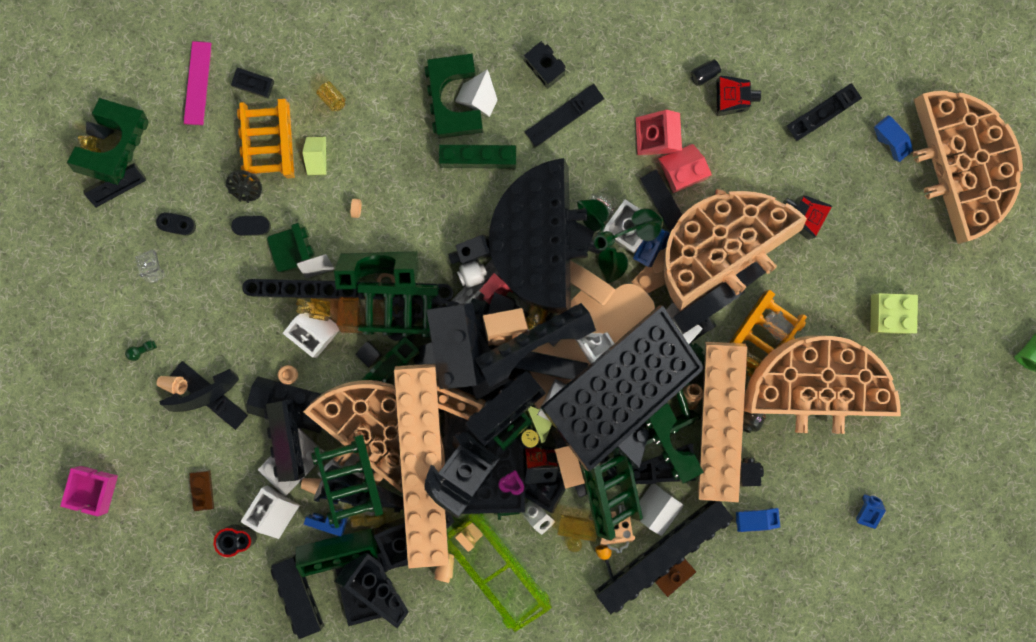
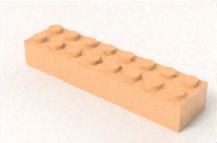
(722, 421)

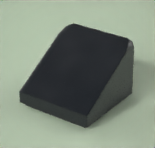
(368, 354)

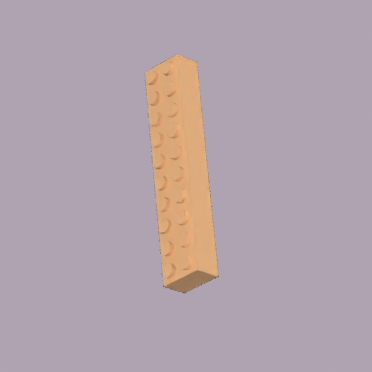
(418, 451)

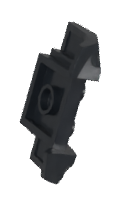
(461, 474)

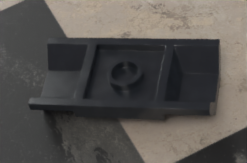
(270, 391)

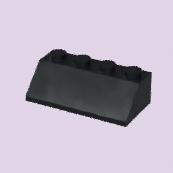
(285, 441)

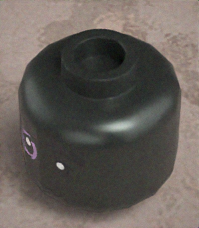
(753, 421)

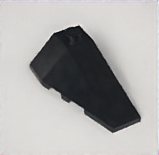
(370, 585)

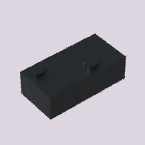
(455, 345)

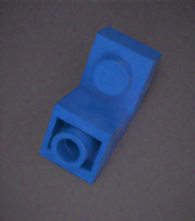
(893, 135)
(757, 520)

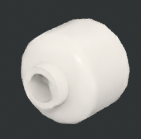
(471, 274)

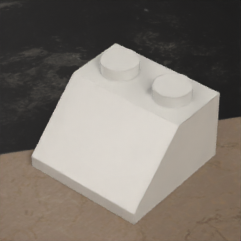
(621, 221)

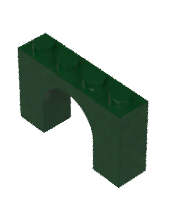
(441, 72)
(111, 165)
(357, 265)

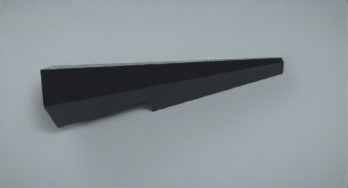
(655, 469)
(387, 498)

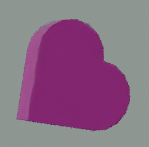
(511, 483)

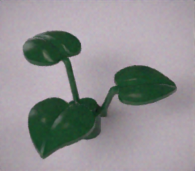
(612, 263)

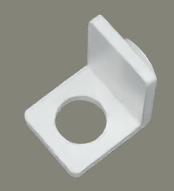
(536, 516)

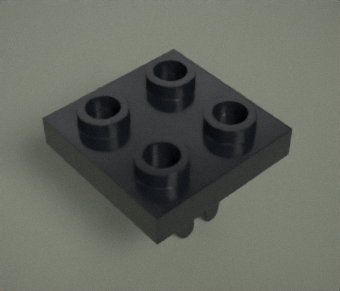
(546, 494)

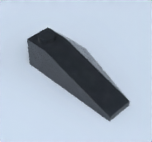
(392, 541)

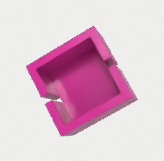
(89, 487)

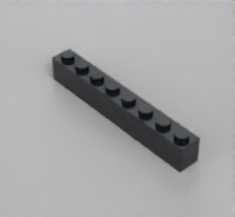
(663, 555)

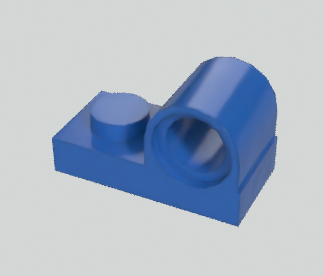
(649, 250)
(316, 521)

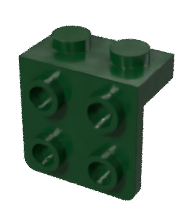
(290, 247)

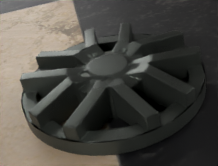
(243, 186)

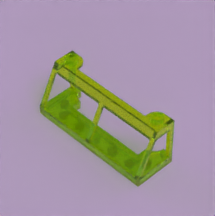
(511, 562)

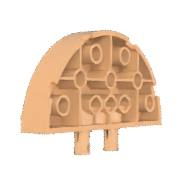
(973, 160)
(722, 239)
(822, 379)
(369, 411)

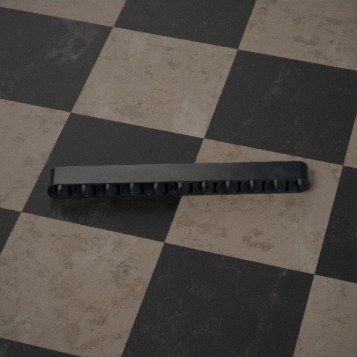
(320, 290)

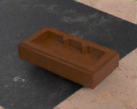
(675, 577)

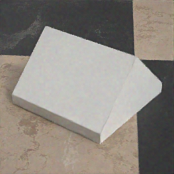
(658, 509)

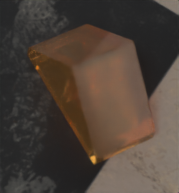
(348, 315)

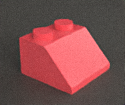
(658, 133)
(684, 168)

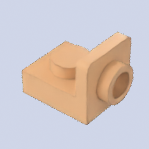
(469, 536)

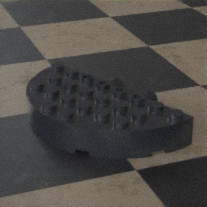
(533, 236)

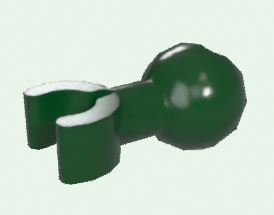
(133, 353)

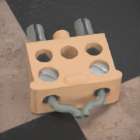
(623, 535)

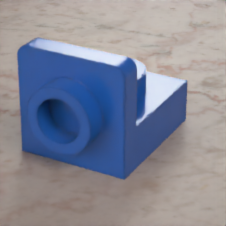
(871, 511)

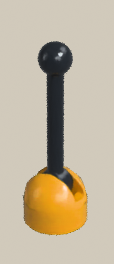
(605, 554)

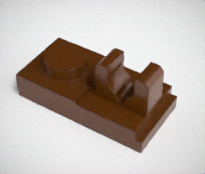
(201, 490)

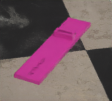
(197, 83)

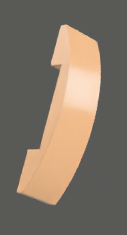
(590, 284)

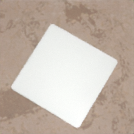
(315, 266)

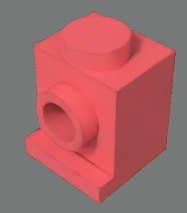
(496, 285)

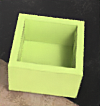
(894, 313)

